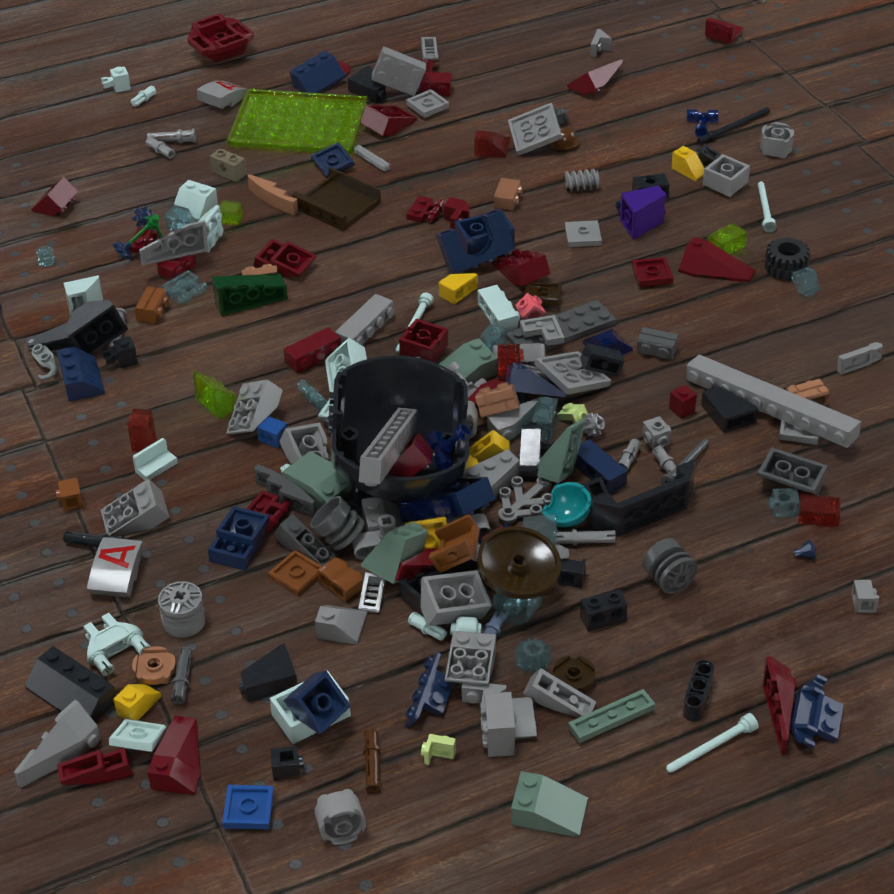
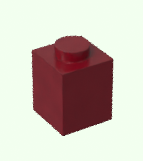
(682, 401)

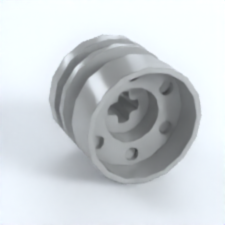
(181, 609)

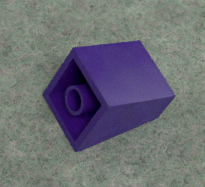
(642, 210)

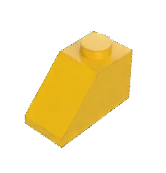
(687, 163)
(457, 286)
(489, 446)
(135, 701)

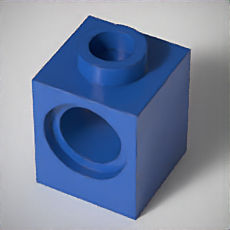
(271, 431)

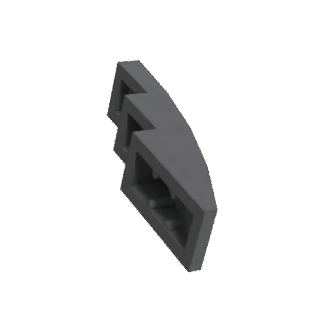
(285, 489)

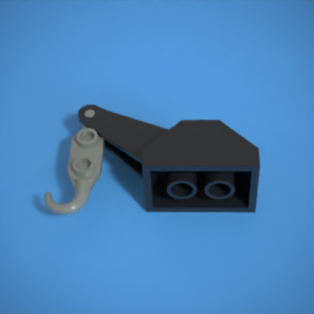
(87, 329)

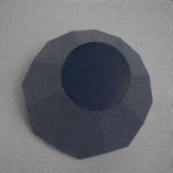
(806, 550)

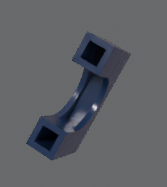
(498, 243)

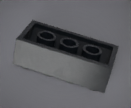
(62, 680)

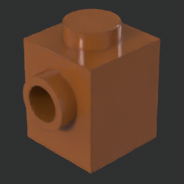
(69, 494)

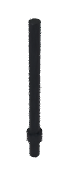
(711, 135)

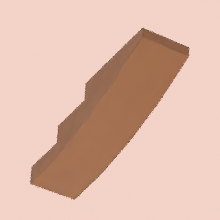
(272, 195)

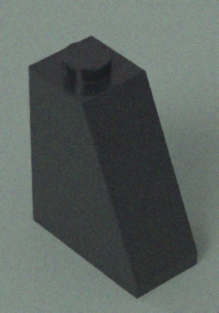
(363, 85)
(727, 409)
(268, 675)

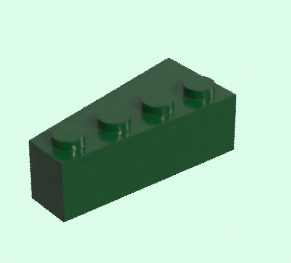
(247, 291)

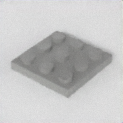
(535, 129)
(569, 374)

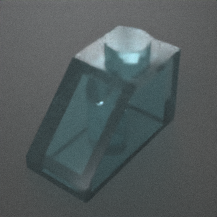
(177, 217)

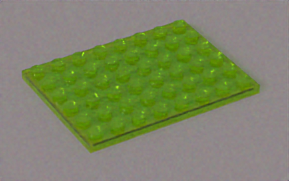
(297, 120)

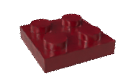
(652, 271)

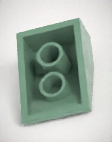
(474, 361)
(561, 457)
(317, 478)
(547, 805)

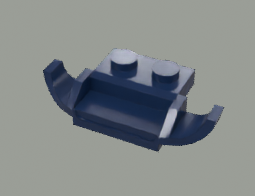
(815, 713)

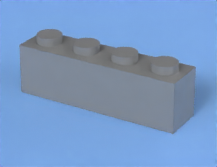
(367, 320)

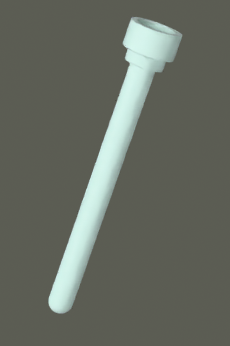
(769, 223)
(425, 302)
(746, 724)

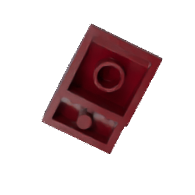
(288, 258)

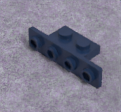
(431, 693)

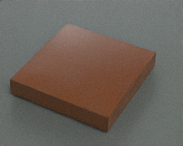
(295, 572)

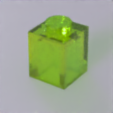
(231, 212)

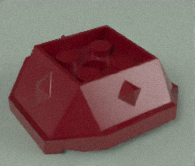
(219, 37)

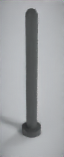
(691, 456)

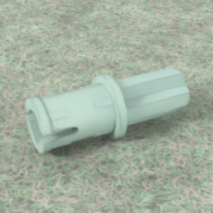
(143, 96)
(419, 621)

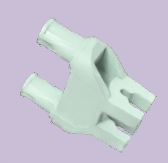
(110, 641)

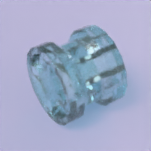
(45, 256)

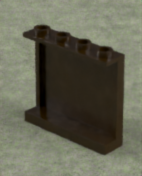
(339, 200)

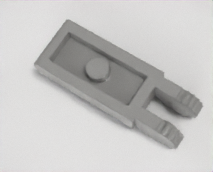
(859, 358)

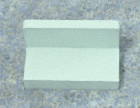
(153, 460)

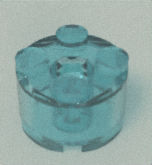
(516, 610)

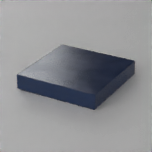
(334, 157)

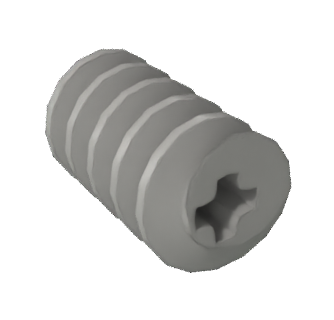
(581, 179)

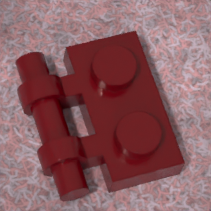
(424, 208)
(268, 502)

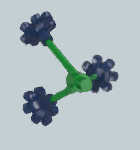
(143, 218)

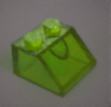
(213, 395)

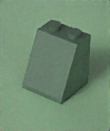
(394, 549)

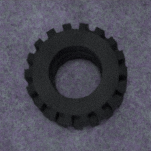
(786, 257)

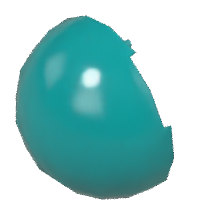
(570, 503)

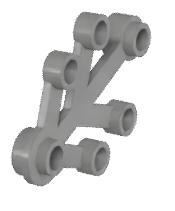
(509, 513)

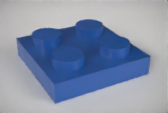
(248, 807)

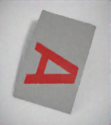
(221, 94)
(115, 567)

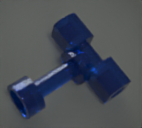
(702, 119)
(444, 447)

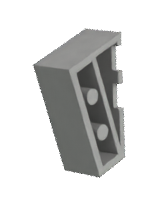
(498, 469)

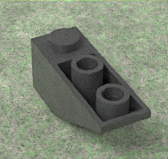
(298, 537)

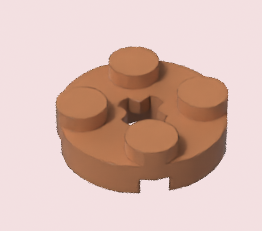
(152, 676)

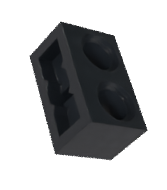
(603, 610)

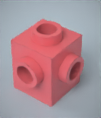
(530, 307)

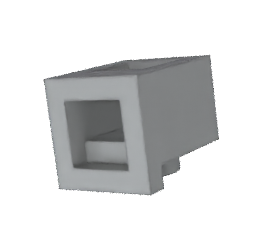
(864, 597)

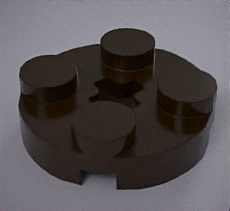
(581, 666)

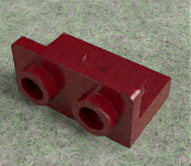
(145, 239)

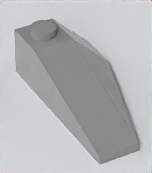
(179, 243)

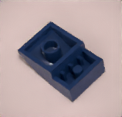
(238, 538)

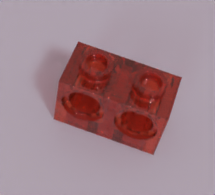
(141, 429)

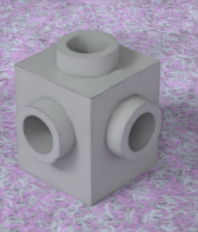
(656, 432)

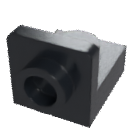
(707, 154)

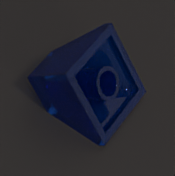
(609, 339)

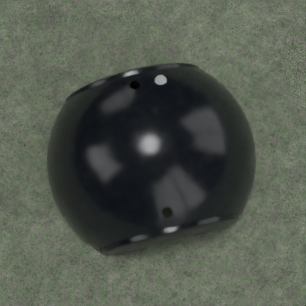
(369, 396)

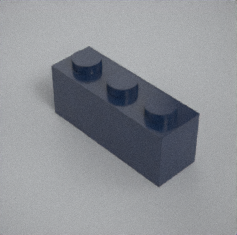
(596, 463)

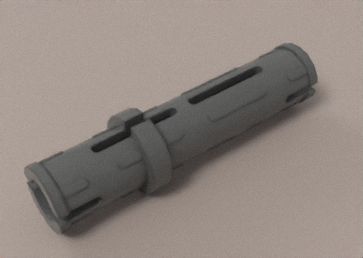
(181, 682)

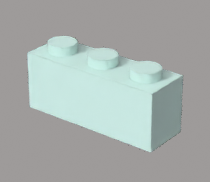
(498, 308)

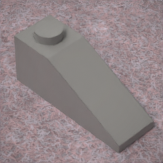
(510, 422)
(557, 695)

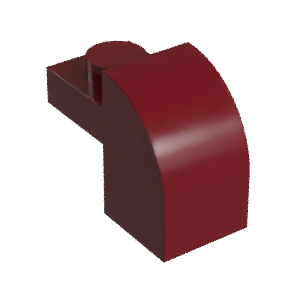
(456, 210)

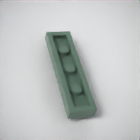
(611, 716)

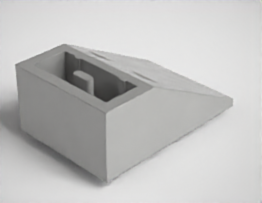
(253, 405)
(135, 510)
(471, 658)

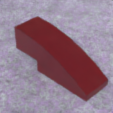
(95, 768)

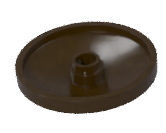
(518, 562)

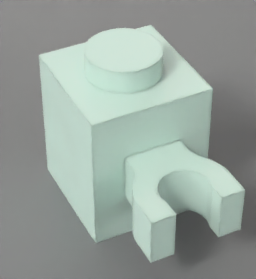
(119, 80)

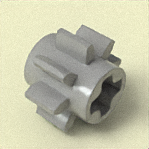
(593, 424)

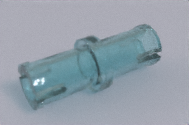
(311, 394)

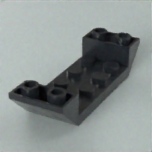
(644, 507)

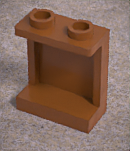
(457, 543)

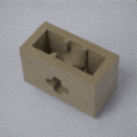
(228, 165)

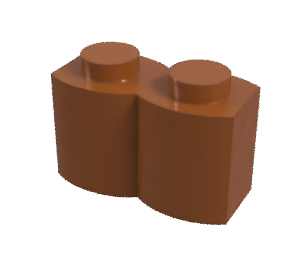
(340, 579)

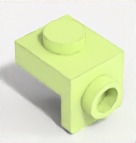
(572, 412)
(438, 746)

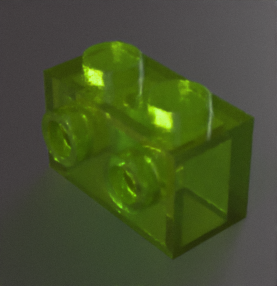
(729, 238)

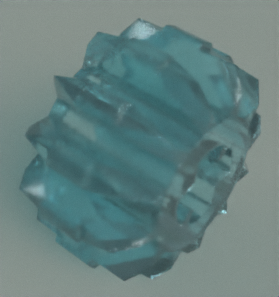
(533, 654)

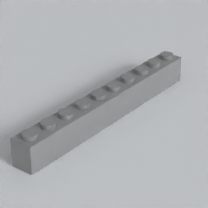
(775, 401)
(387, 446)

